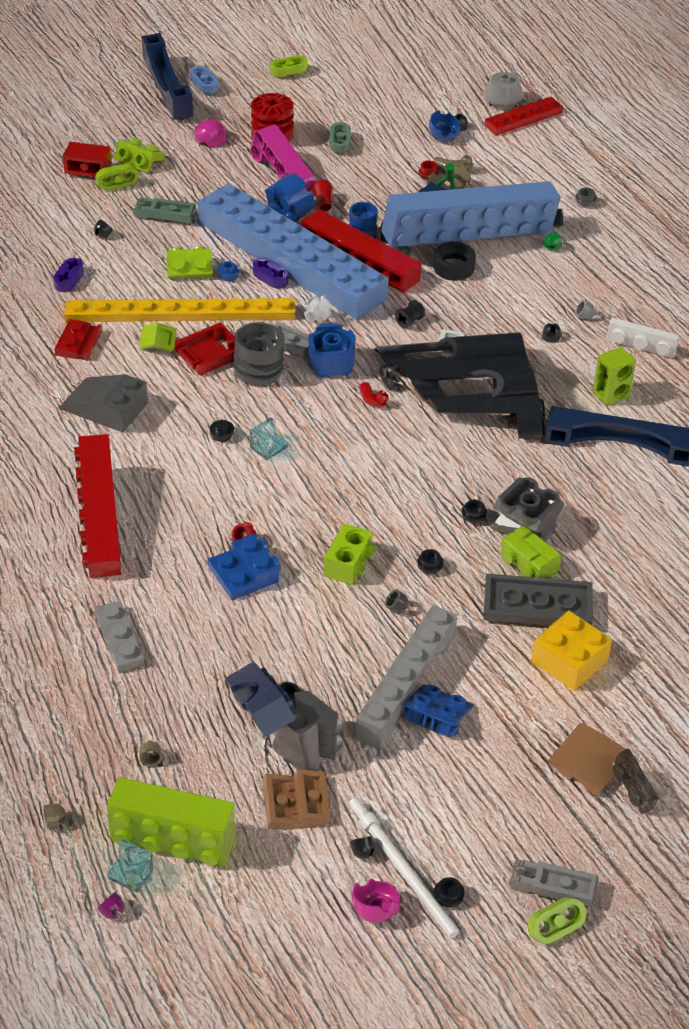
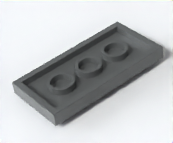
(535, 599)

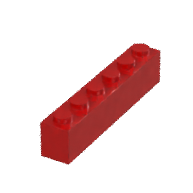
(399, 268)
(99, 506)

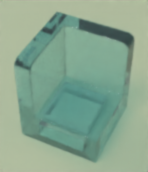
(265, 440)
(131, 867)

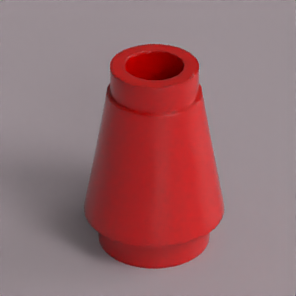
(323, 194)

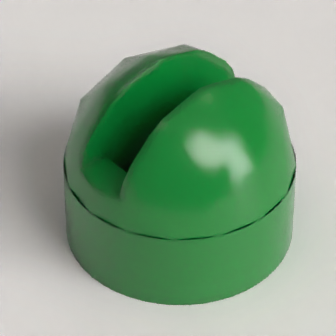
(552, 241)

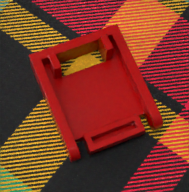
(204, 351)

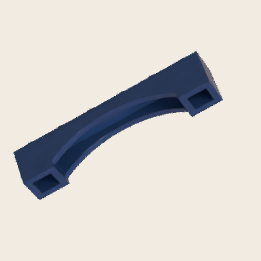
(177, 97)
(573, 426)

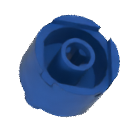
(290, 197)
(331, 350)

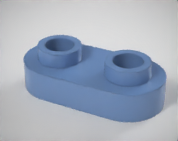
(204, 79)

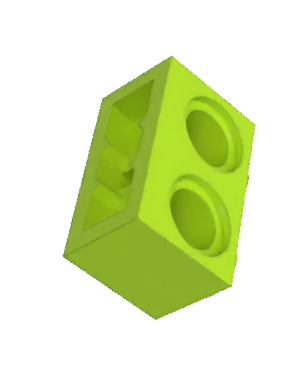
(614, 375)
(349, 554)

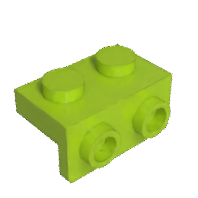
(138, 154)
(189, 262)

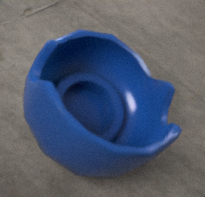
(444, 126)

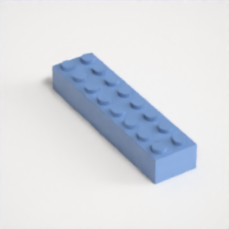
(470, 213)

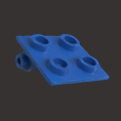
(442, 707)

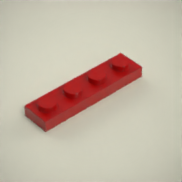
(523, 115)

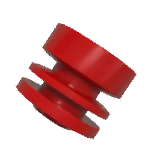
(273, 109)

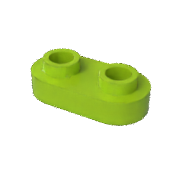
(288, 66)
(116, 176)
(554, 920)

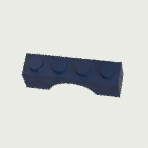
(262, 697)

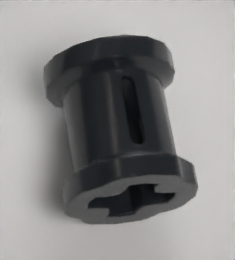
(406, 316)

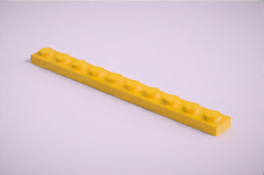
(180, 309)

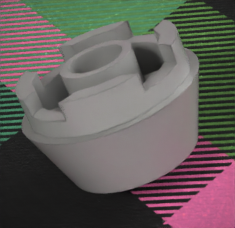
(504, 91)

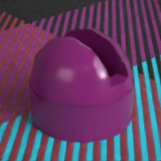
(110, 904)

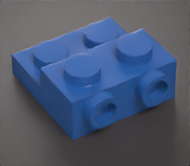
(245, 567)

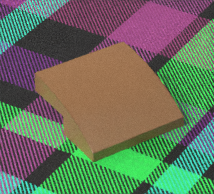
(586, 757)
(296, 800)

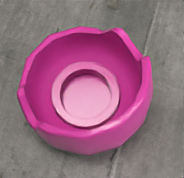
(211, 132)
(375, 900)

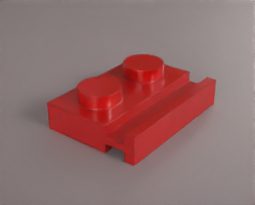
(78, 340)

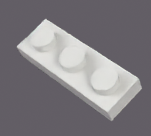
(642, 337)

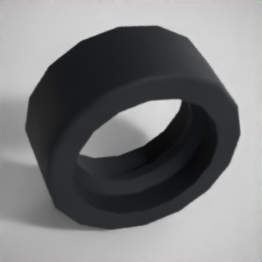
(454, 271)

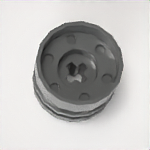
(258, 353)

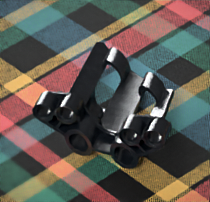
(475, 356)

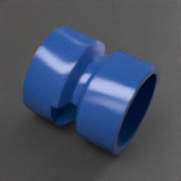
(364, 218)

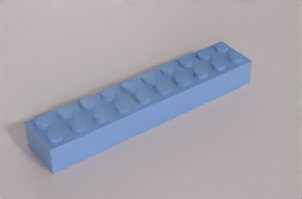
(305, 256)

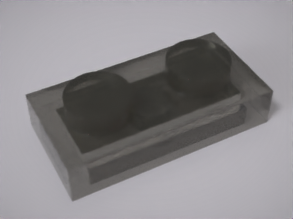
(639, 789)

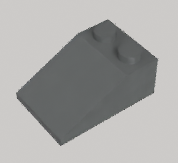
(108, 400)

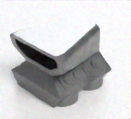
(528, 506)
(310, 735)

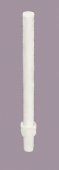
(370, 824)

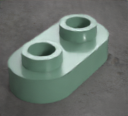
(340, 137)

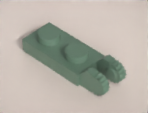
(164, 210)

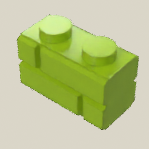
(530, 554)

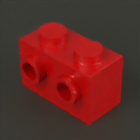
(86, 159)

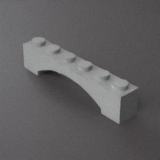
(383, 708)

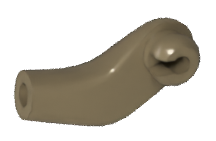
(466, 160)

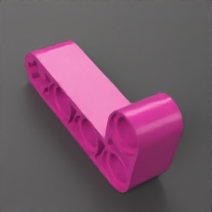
(273, 146)

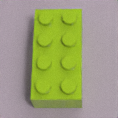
(172, 821)

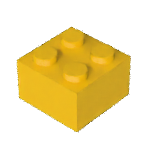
(571, 650)

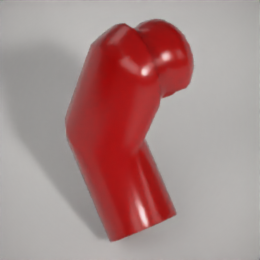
(378, 400)

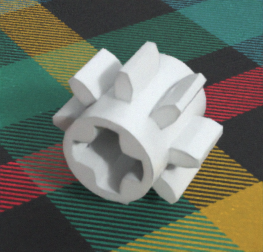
(317, 309)

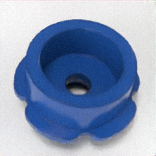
(228, 271)

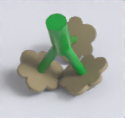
(455, 175)

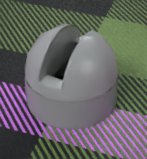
(585, 310)

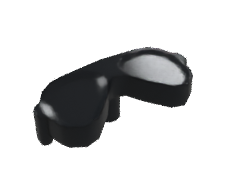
(391, 382)

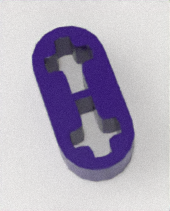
(270, 273)
(68, 274)

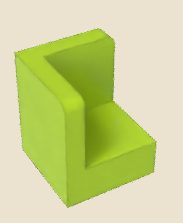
(158, 336)

